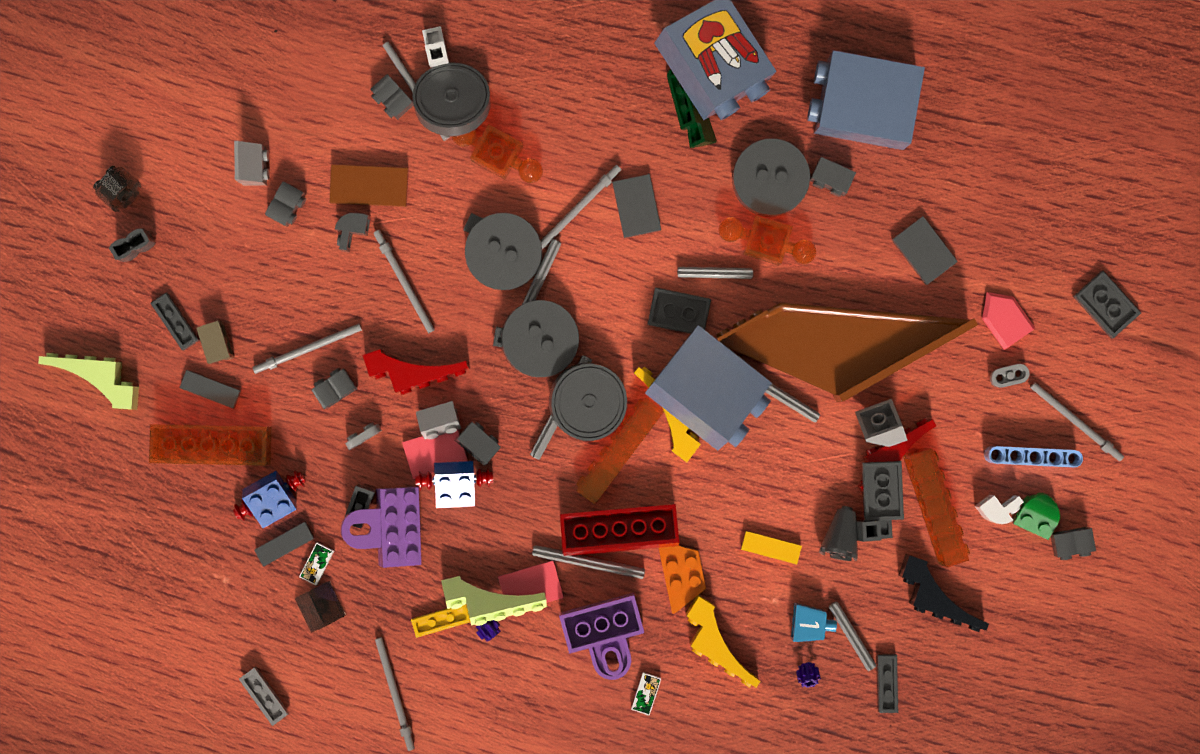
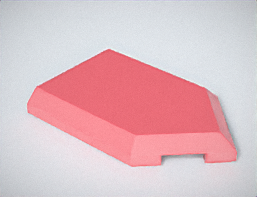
(1005, 319)

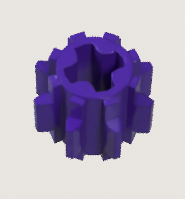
(488, 630)
(808, 674)

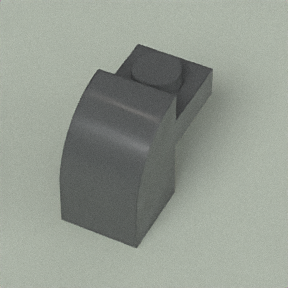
(351, 224)
(873, 530)

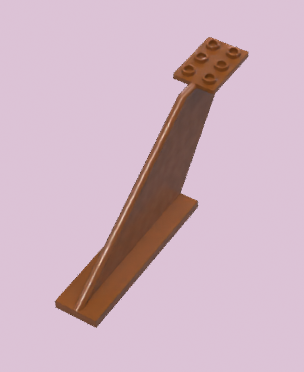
(839, 346)

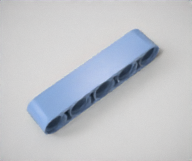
(1042, 458)

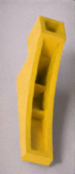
(683, 444)
(710, 642)

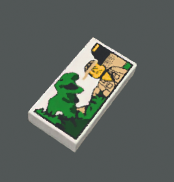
(316, 563)
(646, 693)

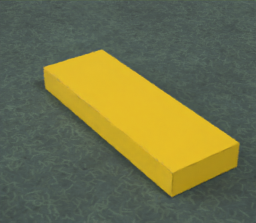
(771, 547)
(440, 620)

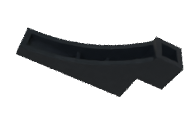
(930, 597)

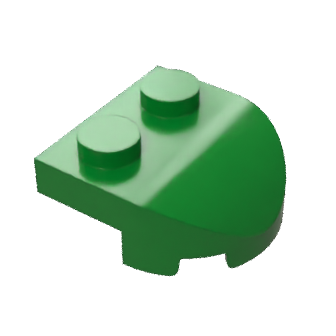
(1038, 515)

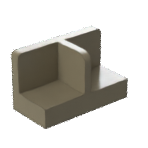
(215, 342)

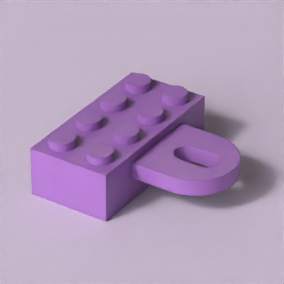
(392, 527)
(604, 629)

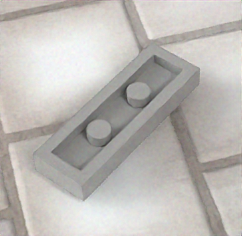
(264, 696)

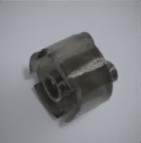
(117, 188)

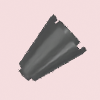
(841, 536)

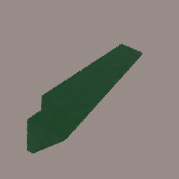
(699, 130)

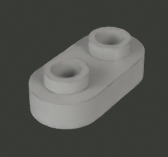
(1008, 375)
(369, 431)

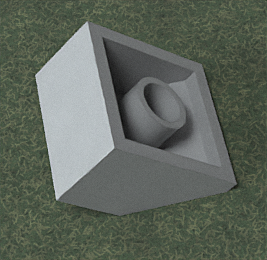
(251, 163)
(881, 424)

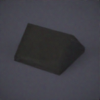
(320, 606)

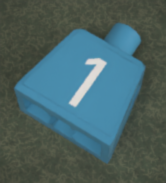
(810, 623)

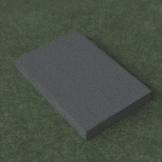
(636, 206)
(924, 250)
(1107, 304)
(678, 311)
(882, 491)

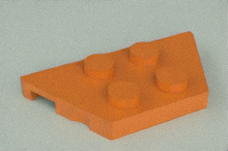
(682, 575)

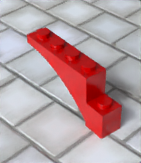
(407, 375)
(897, 451)

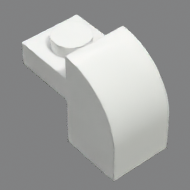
(435, 46)
(994, 512)

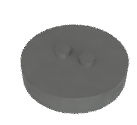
(451, 99)
(771, 177)
(503, 251)
(539, 338)
(588, 401)

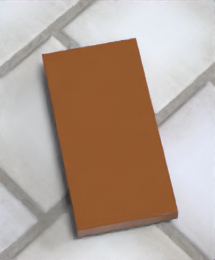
(368, 185)

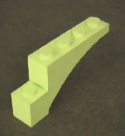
(102, 374)
(488, 606)

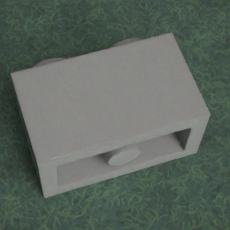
(438, 420)

